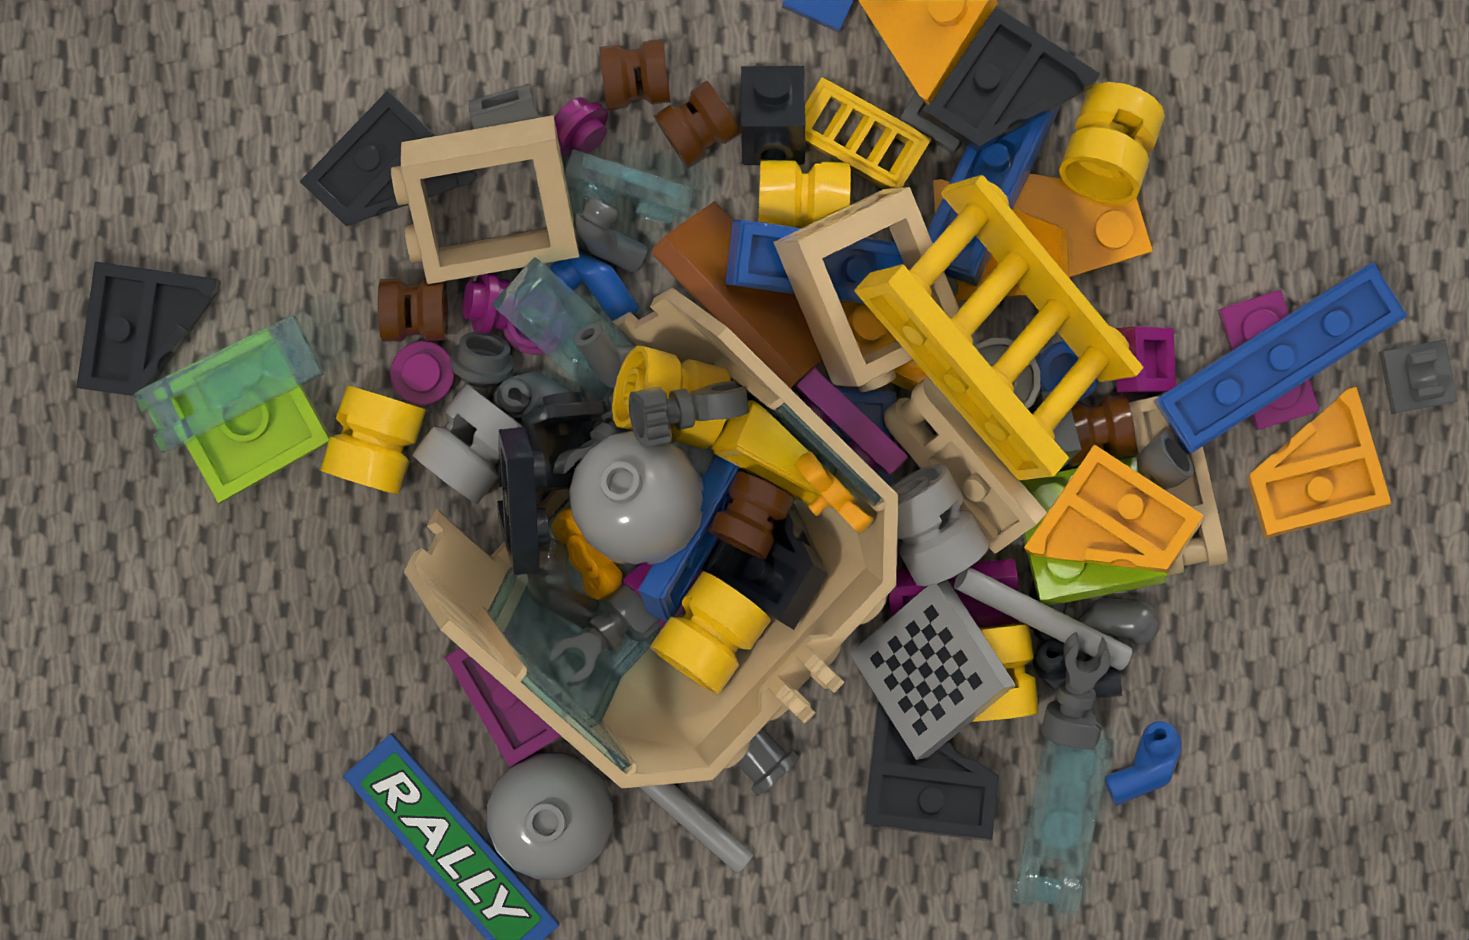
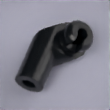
(1051, 668)

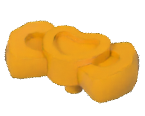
(832, 493)
(598, 572)

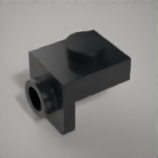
(772, 114)
(561, 426)

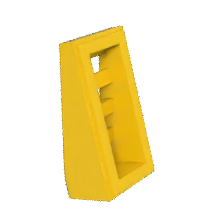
(893, 128)
(765, 450)

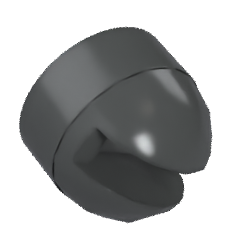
(1165, 462)

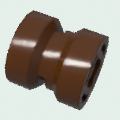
(620, 78)
(697, 124)
(428, 310)
(1105, 426)
(750, 517)

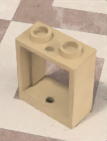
(475, 150)
(802, 260)

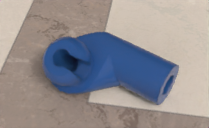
(600, 280)
(1151, 767)

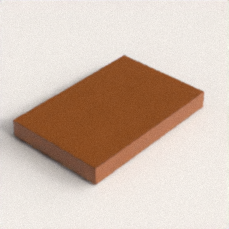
(763, 320)

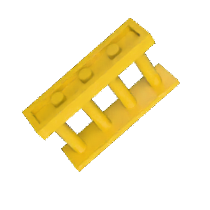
(946, 347)

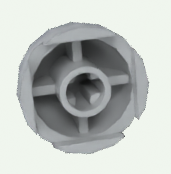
(636, 499)
(550, 815)

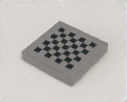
(932, 669)

